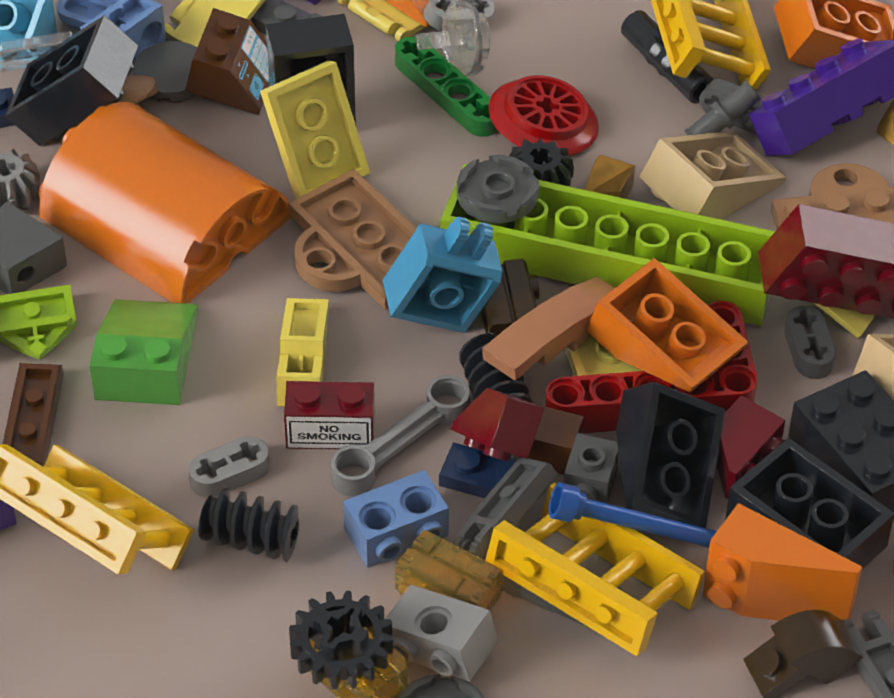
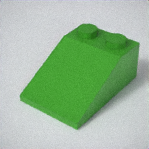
(143, 352)

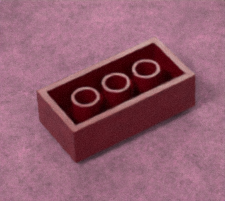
(831, 261)

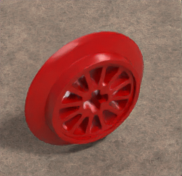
(544, 109)

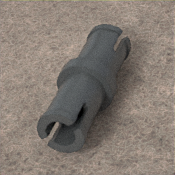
(726, 111)

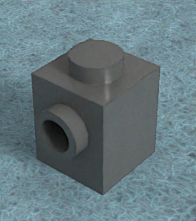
(593, 466)

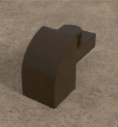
(802, 645)

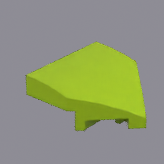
(37, 319)

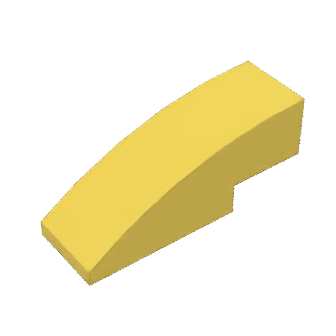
(302, 343)

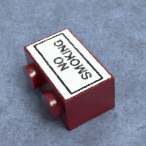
(329, 414)

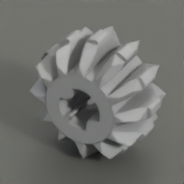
(18, 179)

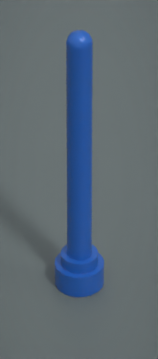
(569, 504)

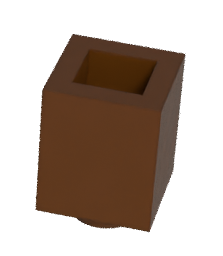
(556, 438)

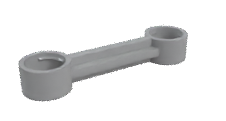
(398, 436)

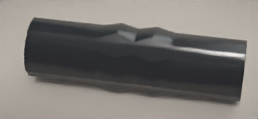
(647, 39)

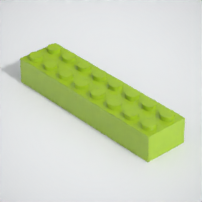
(594, 234)

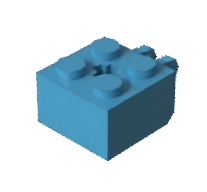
(444, 275)

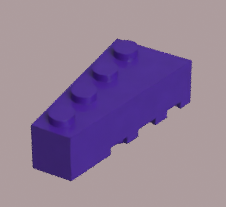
(825, 97)

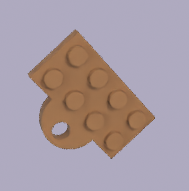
(866, 198)
(352, 232)

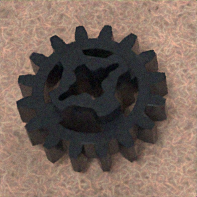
(341, 639)

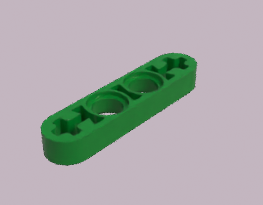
(440, 89)

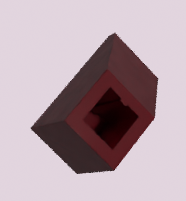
(499, 424)
(746, 439)

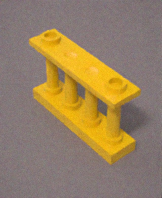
(685, 37)
(91, 509)
(583, 594)

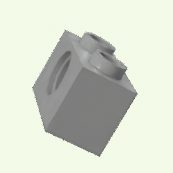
(442, 632)

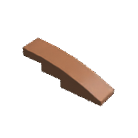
(546, 329)

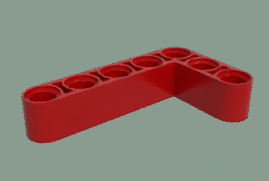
(600, 395)

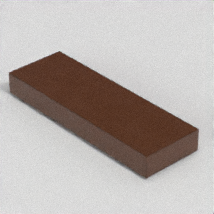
(34, 410)

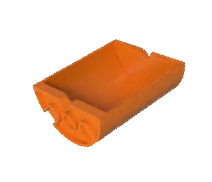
(156, 201)

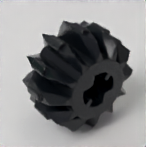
(546, 160)

